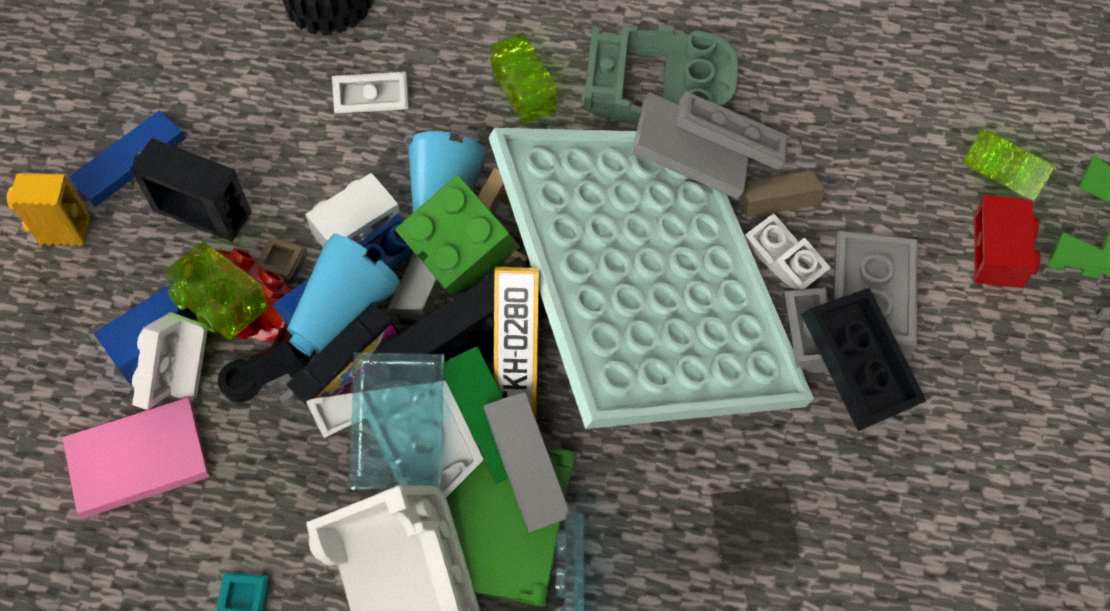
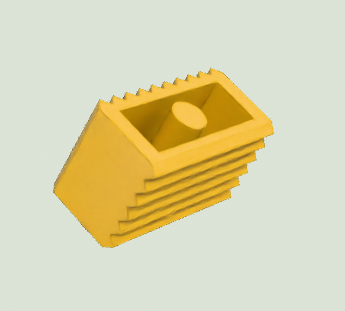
(49, 208)

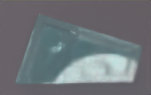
(571, 548)

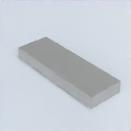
(732, 130)
(526, 461)

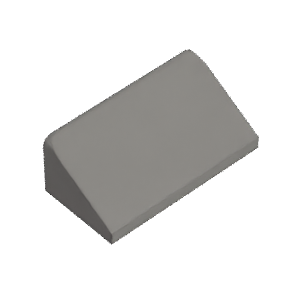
(804, 348)

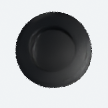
(237, 382)

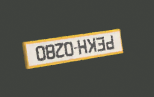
(516, 331)

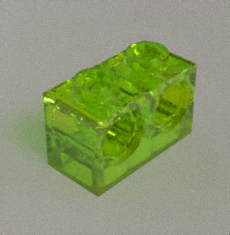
(523, 78)
(1009, 165)
(215, 290)

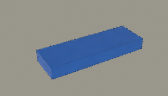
(112, 167)

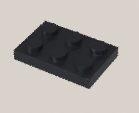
(863, 358)

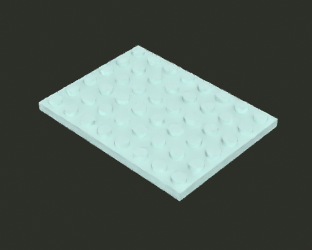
(644, 282)

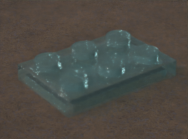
(396, 420)

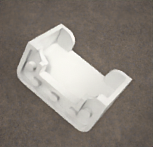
(396, 552)

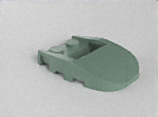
(694, 64)

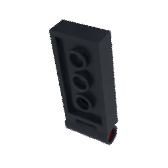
(456, 326)

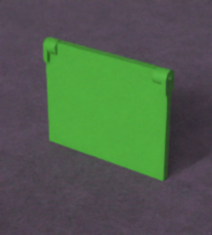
(494, 539)

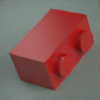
(1005, 241)

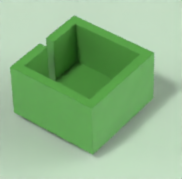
(457, 237)

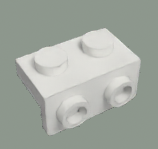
(169, 360)

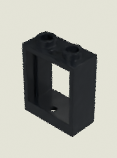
(191, 189)

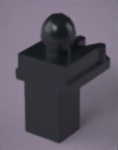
(277, 360)

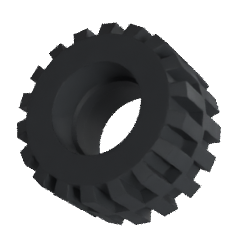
(326, 14)

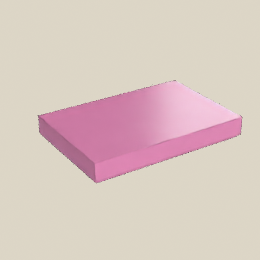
(135, 457)

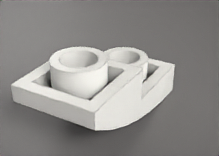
(780, 251)

